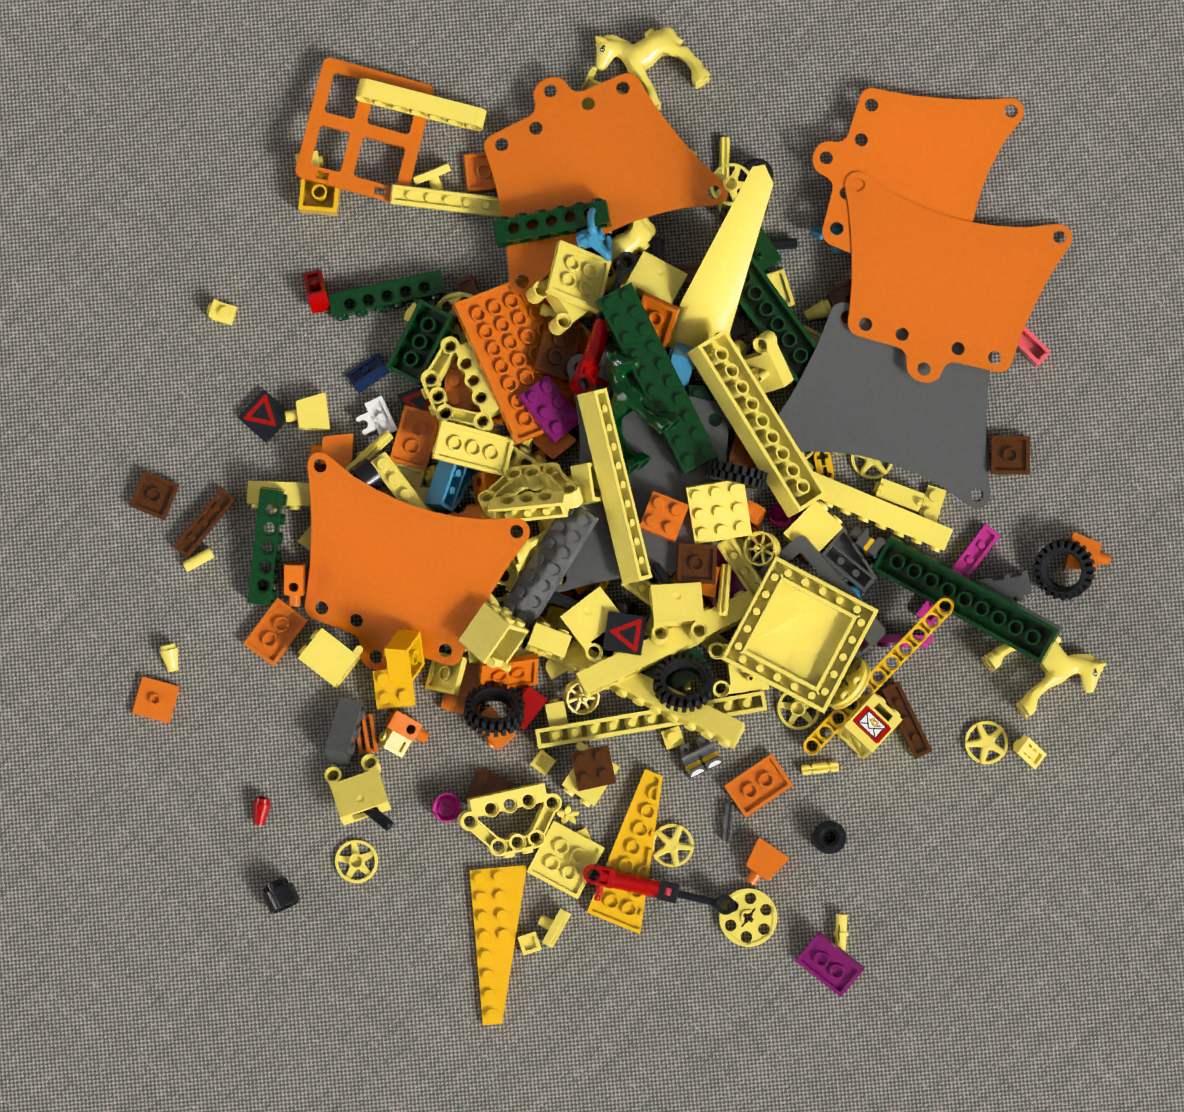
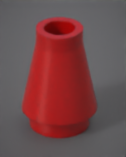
(261, 807)

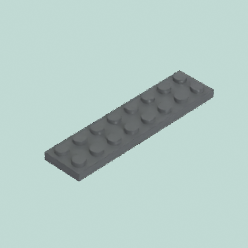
(549, 565)

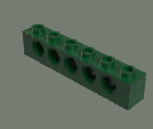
(543, 231)
(338, 299)
(256, 593)

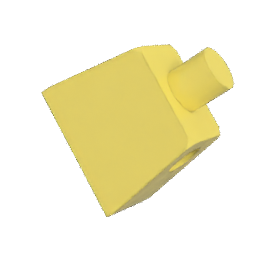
(310, 413)

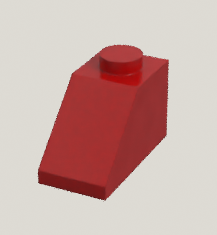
(316, 291)
(533, 704)

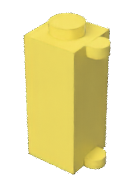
(898, 495)

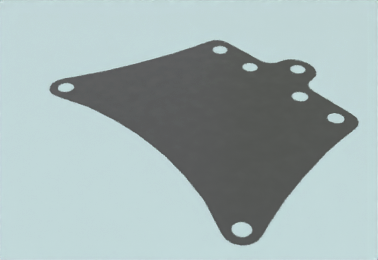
(868, 405)
(597, 556)

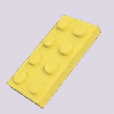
(472, 448)

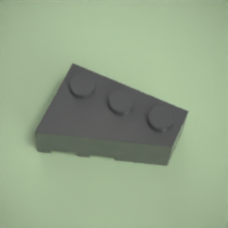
(849, 561)
(1012, 586)
(344, 731)

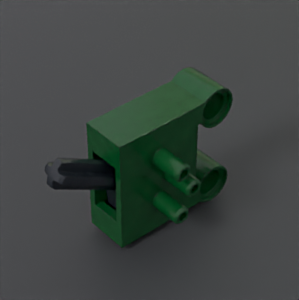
(766, 249)

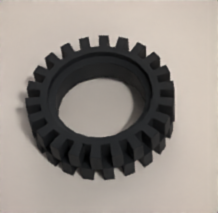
(735, 473)
(1044, 578)
(683, 701)
(494, 725)

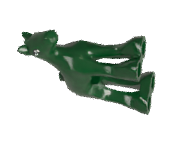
(627, 397)

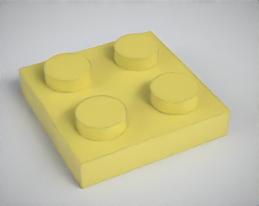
(446, 677)

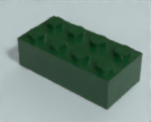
(421, 340)

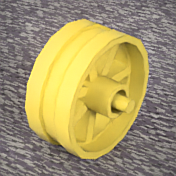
(761, 549)
(580, 698)

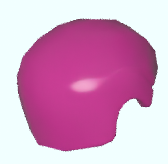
(779, 518)
(446, 807)

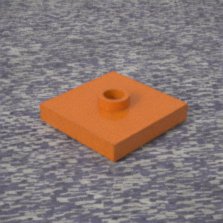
(155, 699)

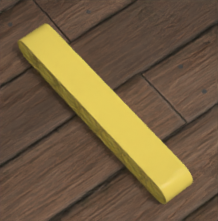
(420, 104)

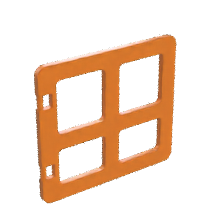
(358, 129)

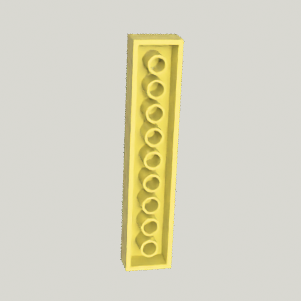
(756, 423)

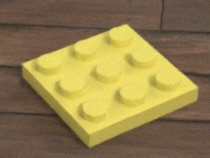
(577, 276)
(718, 511)
(564, 858)

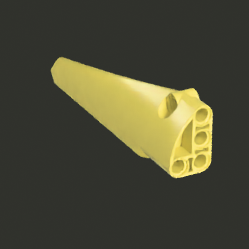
(718, 284)

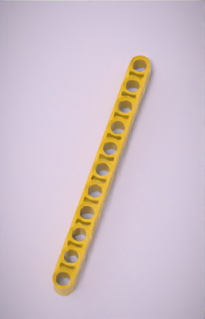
(887, 670)

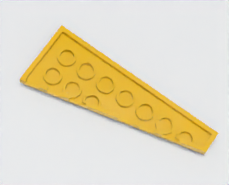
(632, 855)
(496, 915)

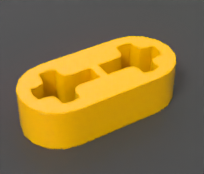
(828, 464)

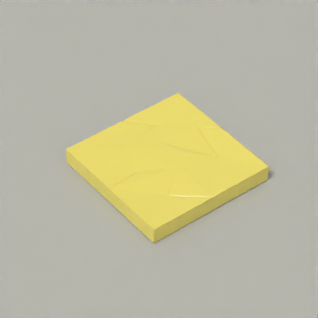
(799, 634)

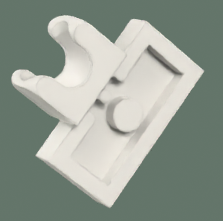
(377, 417)

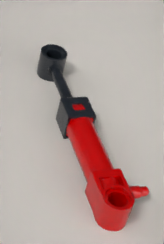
(589, 367)
(649, 887)

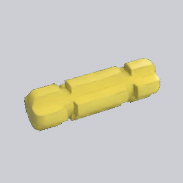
(817, 768)

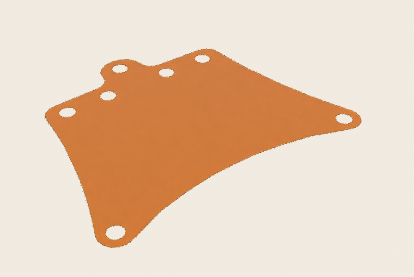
(919, 150)
(610, 153)
(943, 279)
(399, 564)

